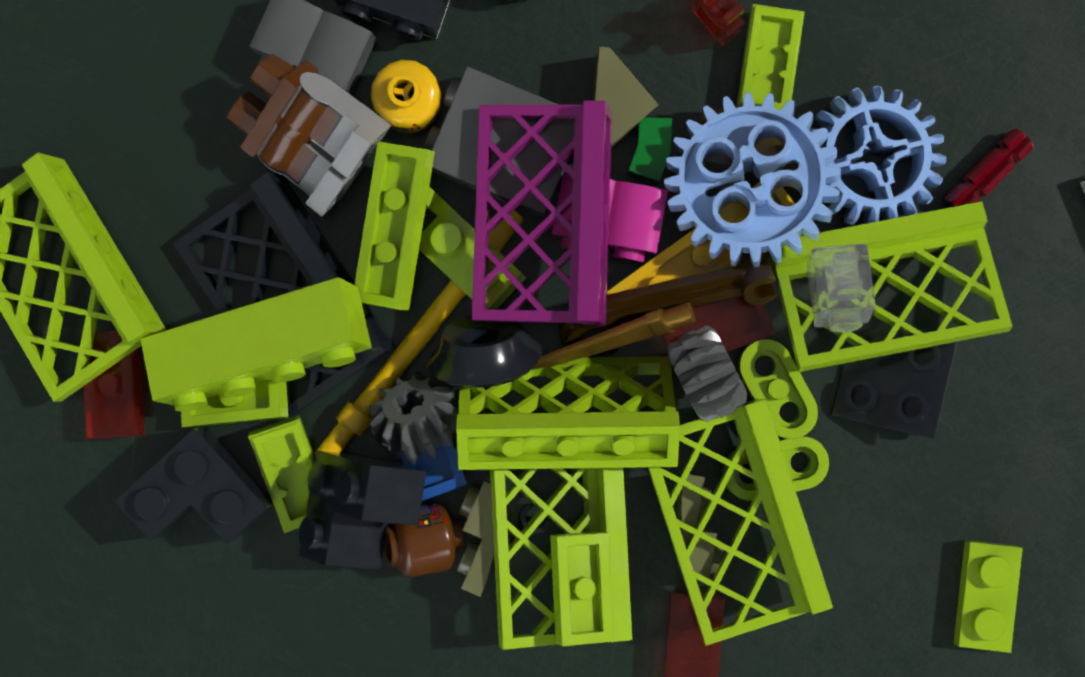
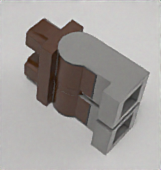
(307, 130)

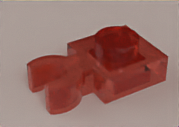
(719, 17)

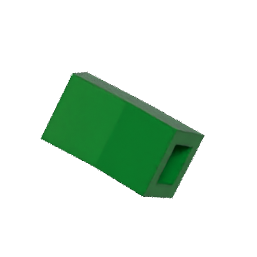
(652, 149)

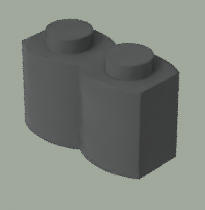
(305, 32)

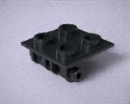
(895, 389)

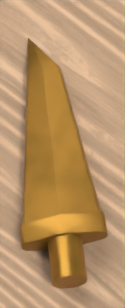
(652, 324)

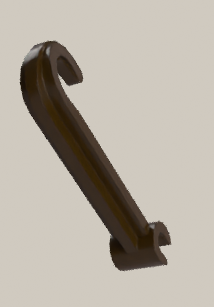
(700, 289)

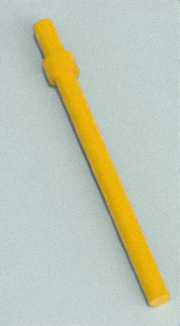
(355, 416)

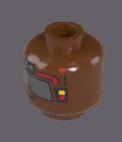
(424, 547)

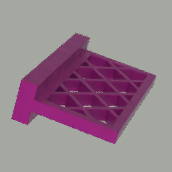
(589, 213)

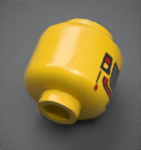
(400, 79)

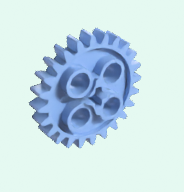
(736, 135)

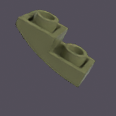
(690, 506)
(477, 559)

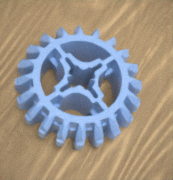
(916, 144)

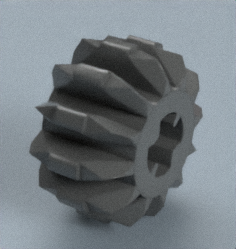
(707, 373)
(414, 417)

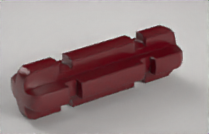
(991, 169)

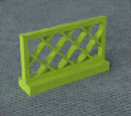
(891, 241)
(99, 262)
(566, 434)
(603, 511)
(782, 516)

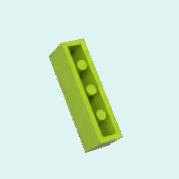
(256, 344)

